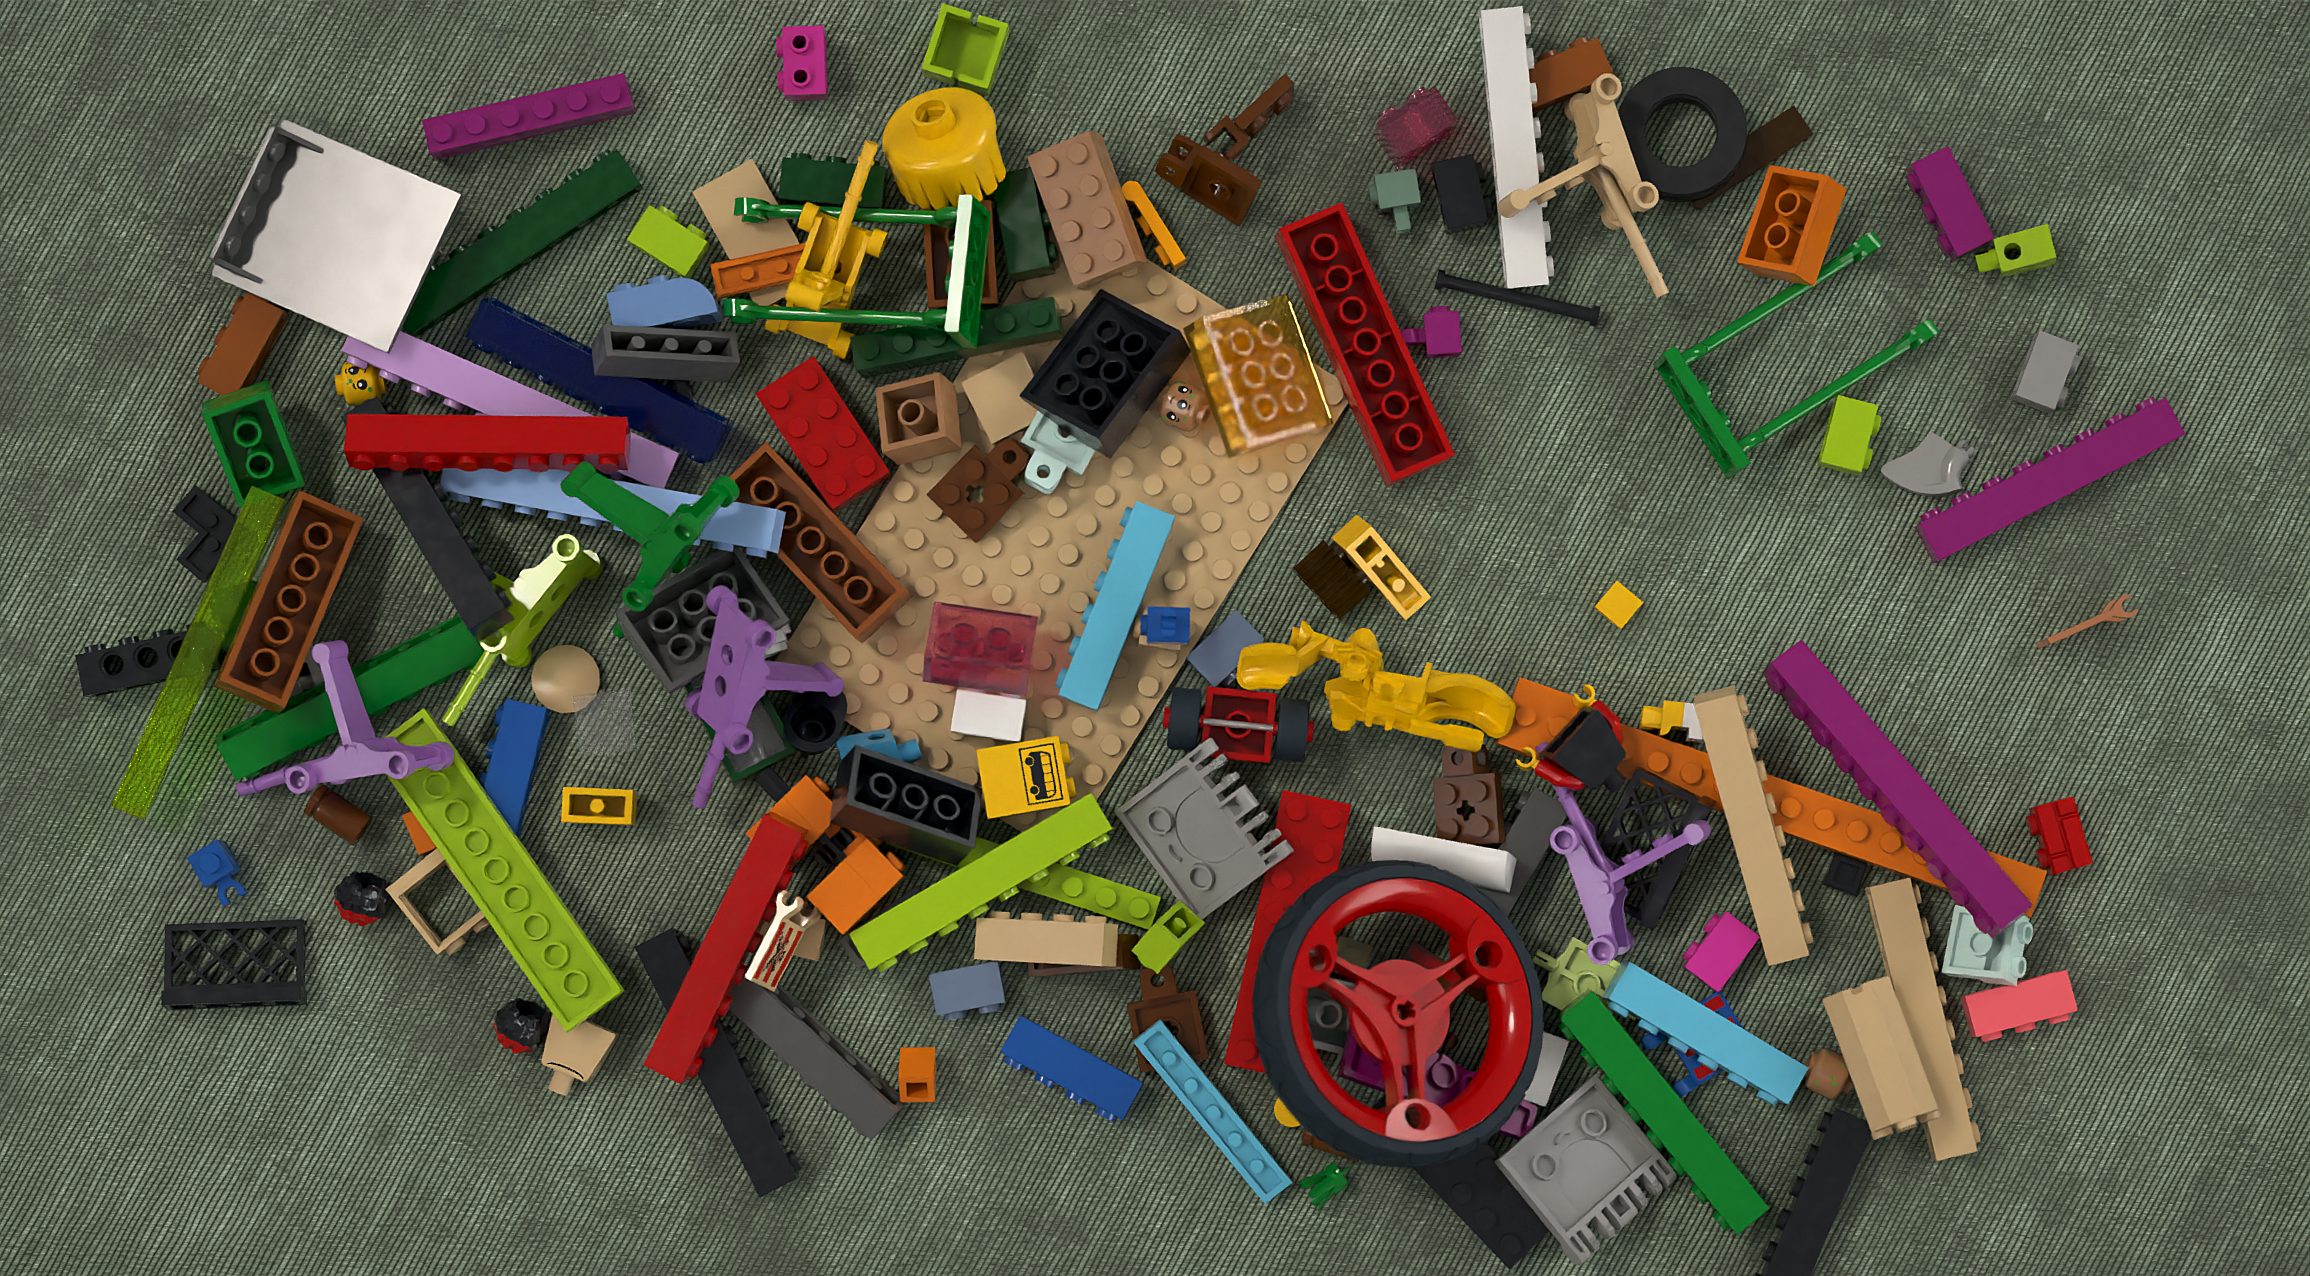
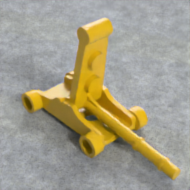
(835, 241)

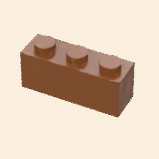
(1567, 72)
(242, 345)

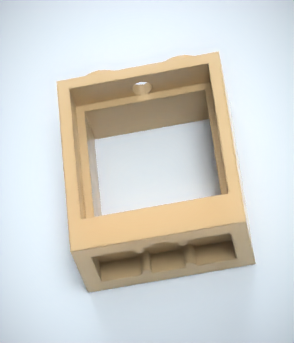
(409, 882)

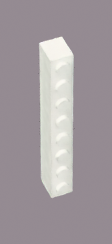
(1513, 143)

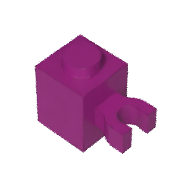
(1439, 333)

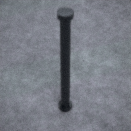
(1518, 298)

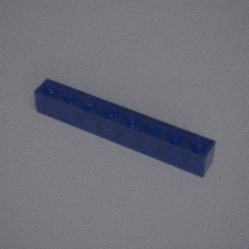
(570, 364)

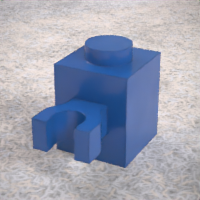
(1166, 625)
(216, 867)

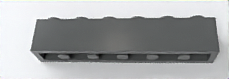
(816, 1055)

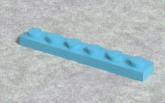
(1212, 1111)

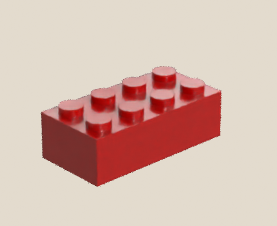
(823, 434)

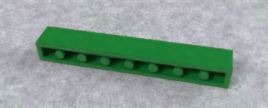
(380, 681)
(1662, 1111)

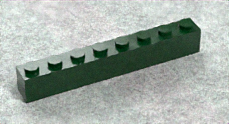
(521, 239)

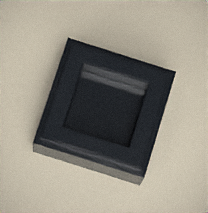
(1845, 874)

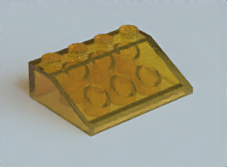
(1257, 375)

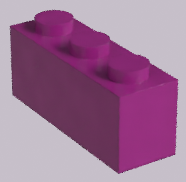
(1949, 204)

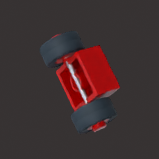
(1239, 724)

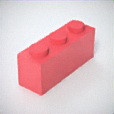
(2019, 1005)

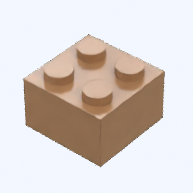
(918, 418)

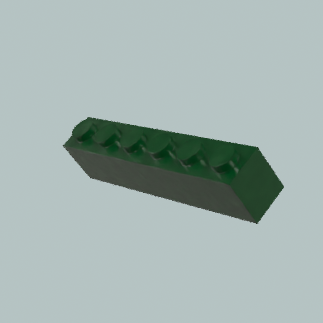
(923, 346)

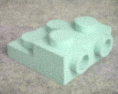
(1980, 957)

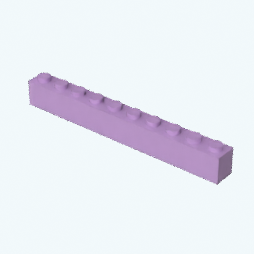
(492, 394)

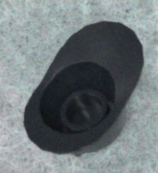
(814, 721)

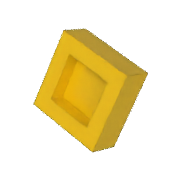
(1618, 605)

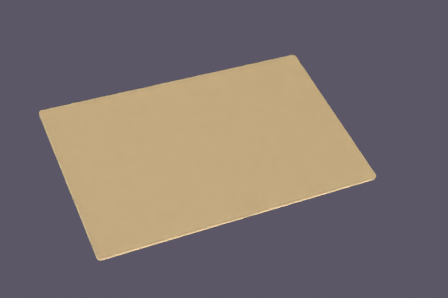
(1050, 554)

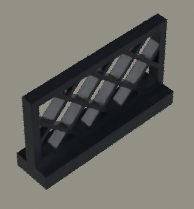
(1674, 862)
(237, 994)

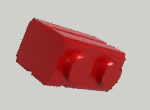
(2059, 836)

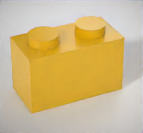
(599, 806)

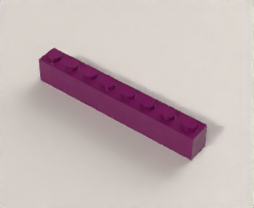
(2048, 480)

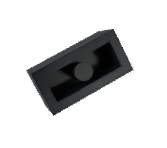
(1460, 193)

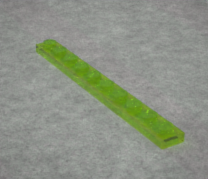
(198, 653)

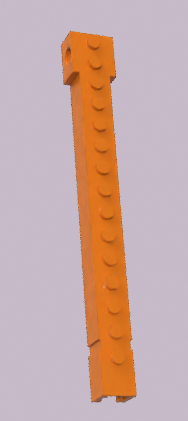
(1800, 810)

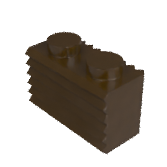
(1332, 579)

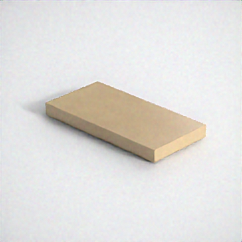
(743, 238)

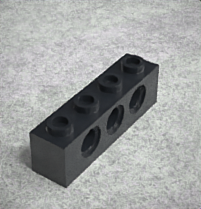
(94, 663)

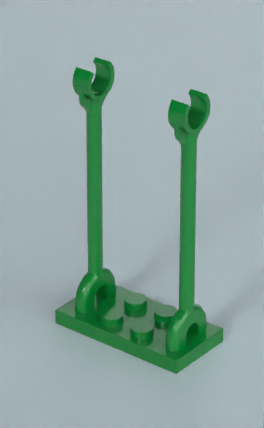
(962, 285)
(1714, 424)

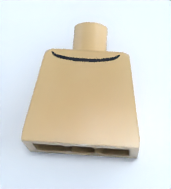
(575, 1053)

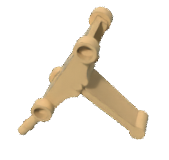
(1605, 164)

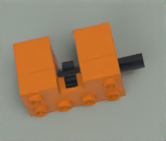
(861, 871)

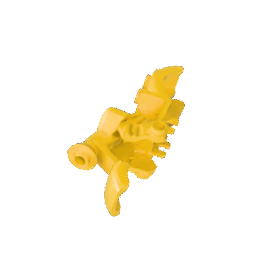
(1379, 696)

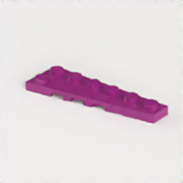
(1442, 1083)

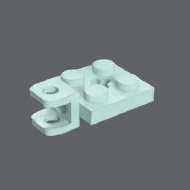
(1052, 454)

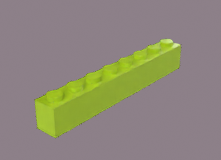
(980, 882)

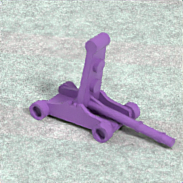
(739, 662)
(361, 750)
(1601, 880)

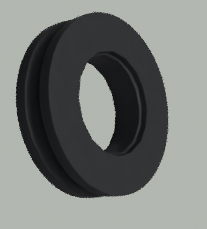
(1710, 95)

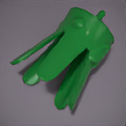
(1330, 1182)

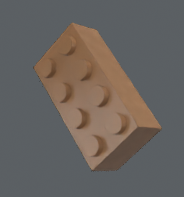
(1087, 209)

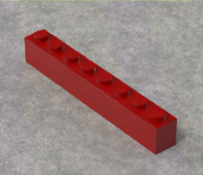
(486, 442)
(726, 948)

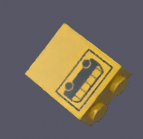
(1025, 777)

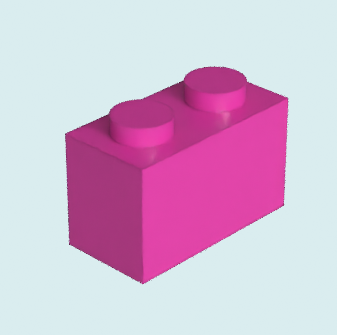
(1719, 950)

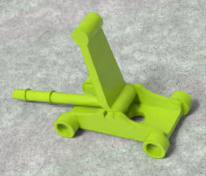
(535, 600)

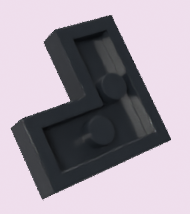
(213, 528)

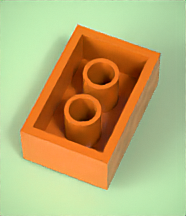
(1791, 225)

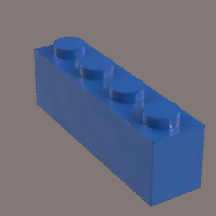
(514, 758)
(1070, 1067)

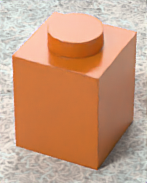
(917, 1074)

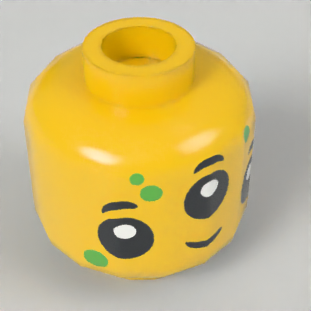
(359, 384)

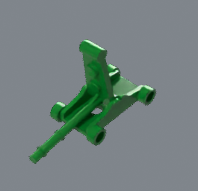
(663, 535)

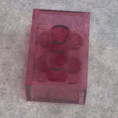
(980, 648)

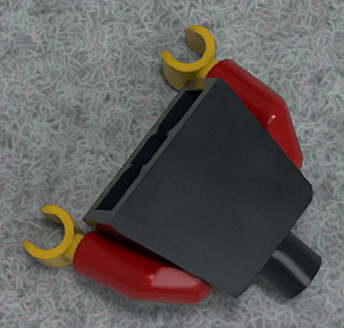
(1584, 750)

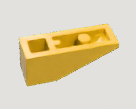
(1381, 566)

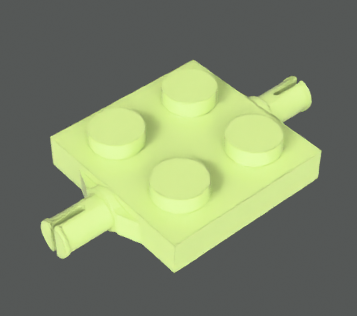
(1573, 974)

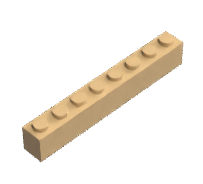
(1752, 825)
(1911, 973)

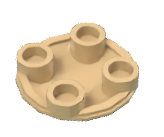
(564, 674)

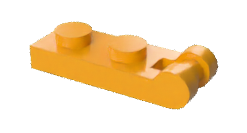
(1152, 224)

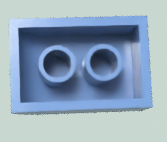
(664, 304)

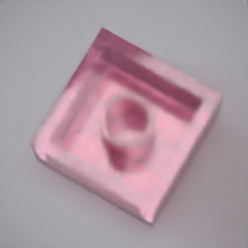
(1415, 126)

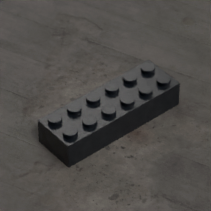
(1484, 1200)

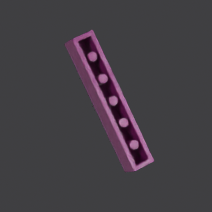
(529, 116)

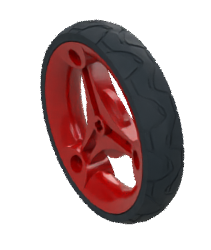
(1503, 972)

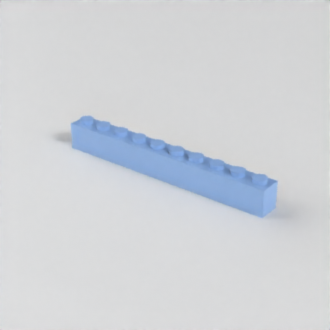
(737, 525)

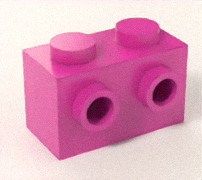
(801, 63)

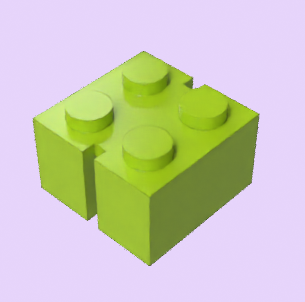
(965, 51)

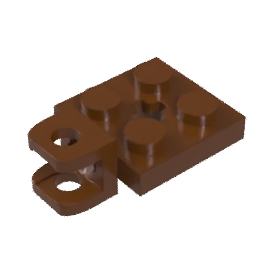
(1254, 117)
(1203, 173)
(994, 475)
(1471, 782)
(1168, 1005)

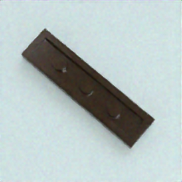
(1764, 147)

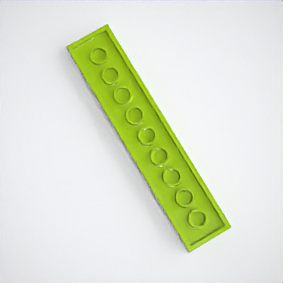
(505, 881)

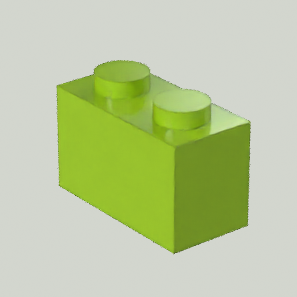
(669, 242)
(1848, 435)
(1167, 937)

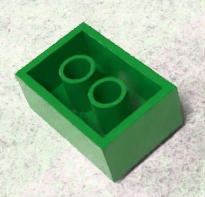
(253, 441)

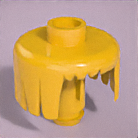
(943, 147)

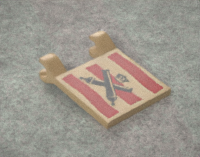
(781, 941)

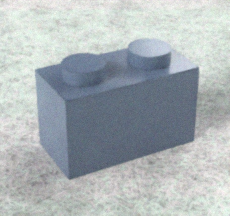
(1220, 652)
(968, 989)

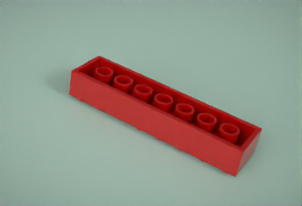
(1364, 344)
(1316, 834)

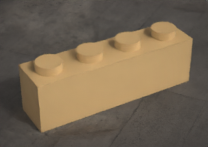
(1046, 941)

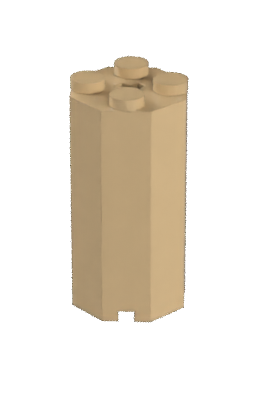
(1881, 1057)

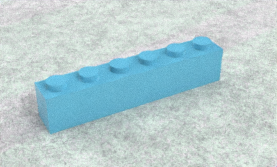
(1116, 606)
(1704, 1033)

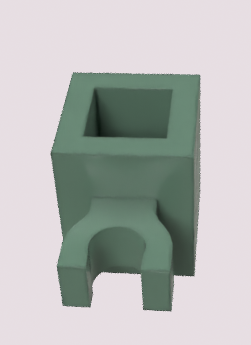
(1396, 194)

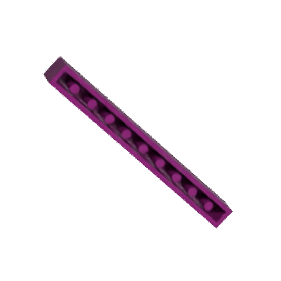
(1896, 790)

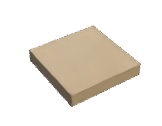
(997, 399)

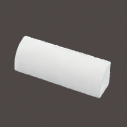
(1475, 864)

